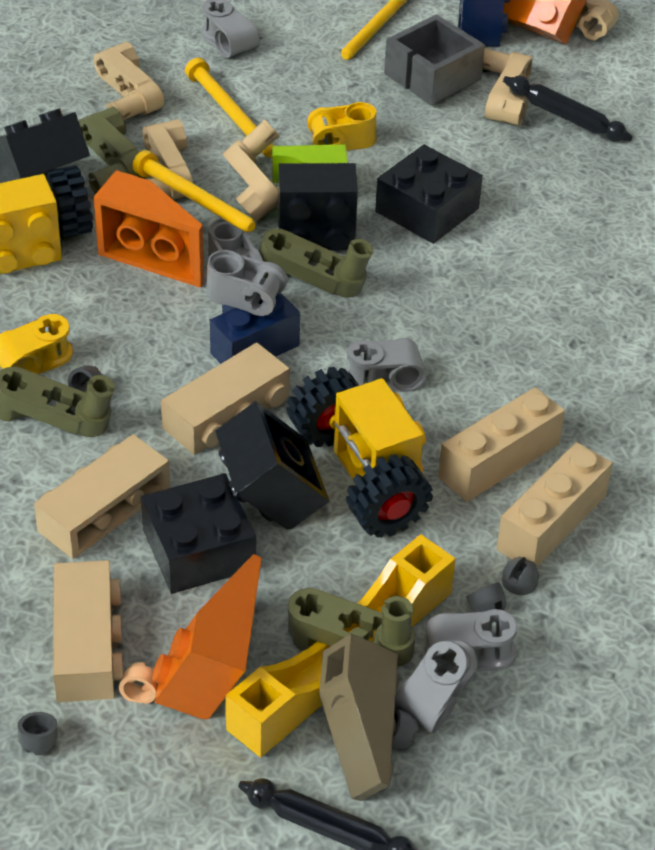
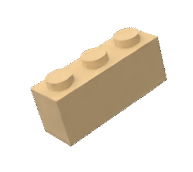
(221, 394)
(500, 444)
(101, 495)
(554, 505)
(85, 631)

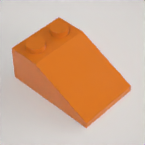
(545, 17)
(148, 229)
(212, 649)

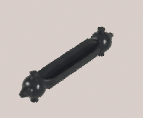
(567, 108)
(322, 817)

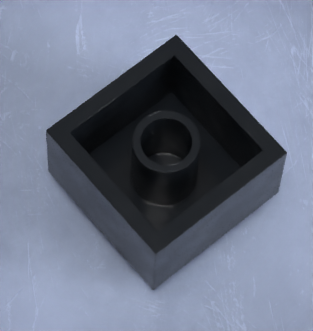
(428, 193)
(319, 202)
(271, 466)
(197, 532)

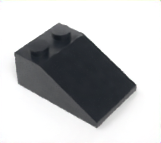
(41, 146)

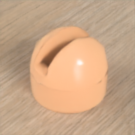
(133, 691)

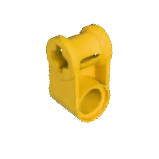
(345, 125)
(34, 348)

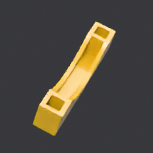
(287, 693)

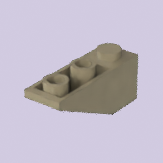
(359, 705)

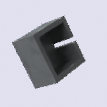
(434, 59)

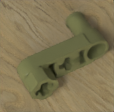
(105, 136)
(296, 254)
(30, 394)
(323, 616)

